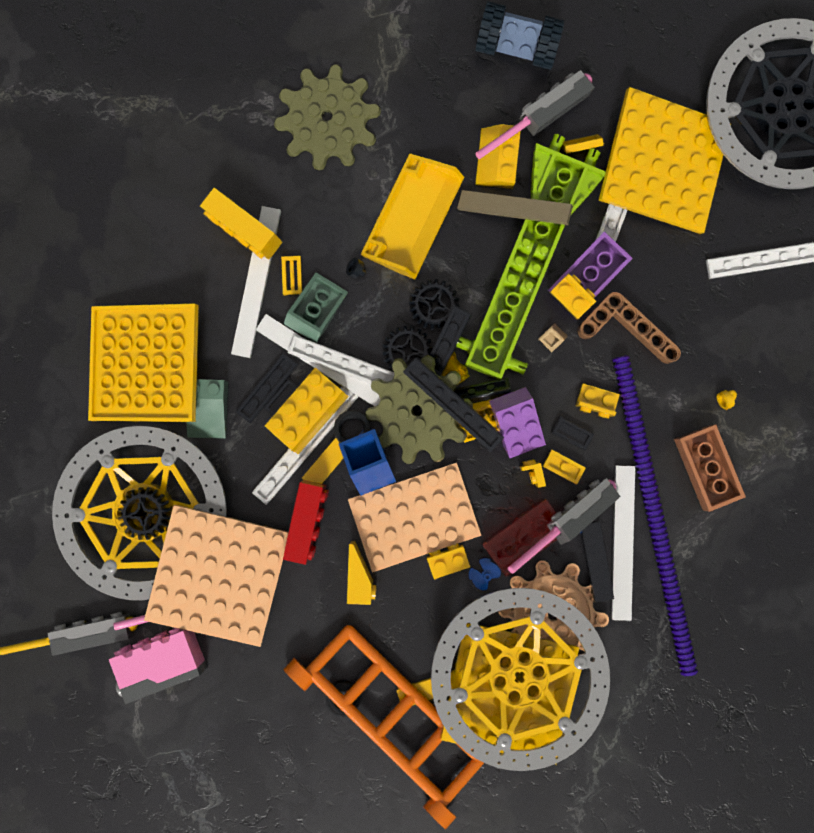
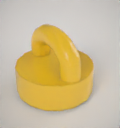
(726, 399)

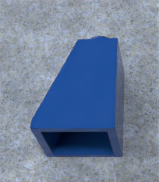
(367, 462)

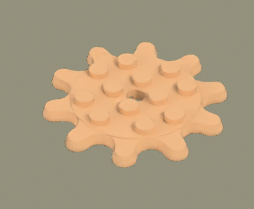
(565, 587)

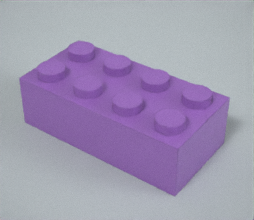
(598, 264)

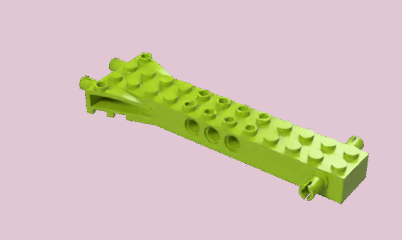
(554, 180)

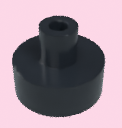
(355, 268)

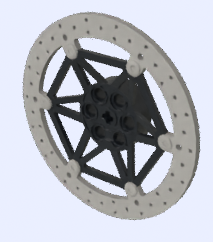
(717, 95)

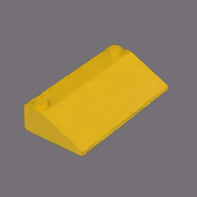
(413, 215)

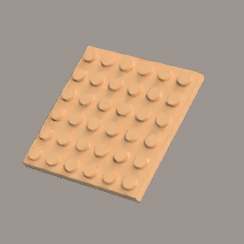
(216, 576)

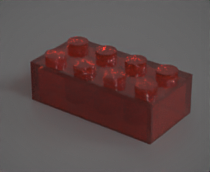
(520, 535)

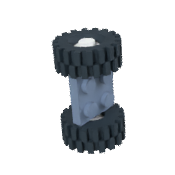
(519, 35)

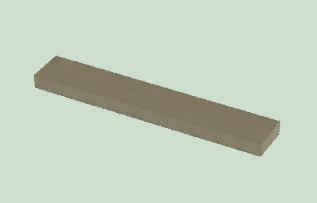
(515, 207)

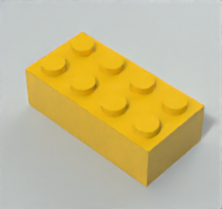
(240, 225)
(306, 411)

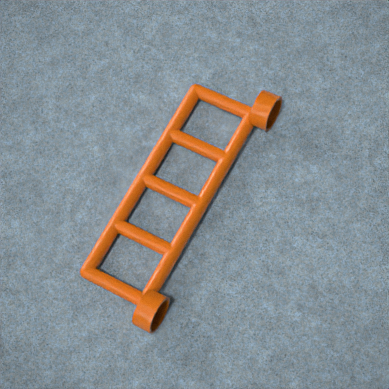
(304, 677)

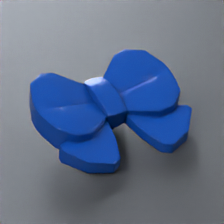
(490, 571)

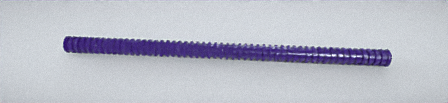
(655, 517)

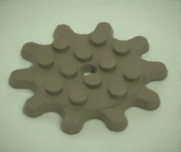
(329, 137)
(402, 425)

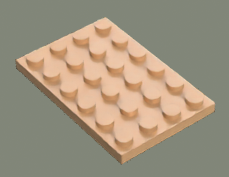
(414, 517)

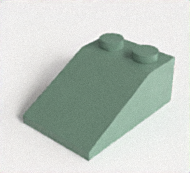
(315, 307)
(210, 410)

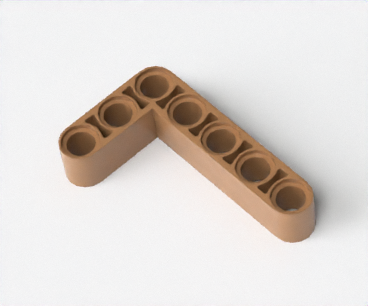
(631, 325)

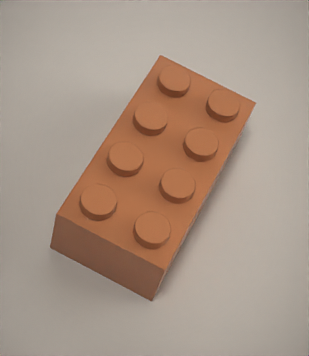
(709, 468)

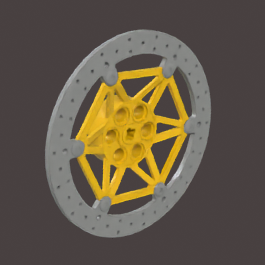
(73, 551)
(511, 683)

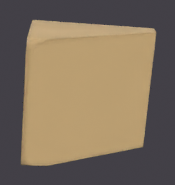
(553, 337)

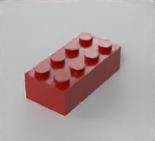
(304, 522)

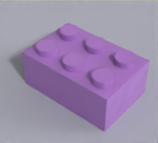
(517, 422)

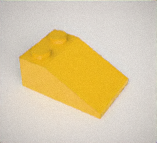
(360, 582)

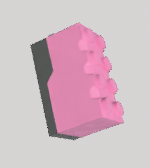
(157, 664)

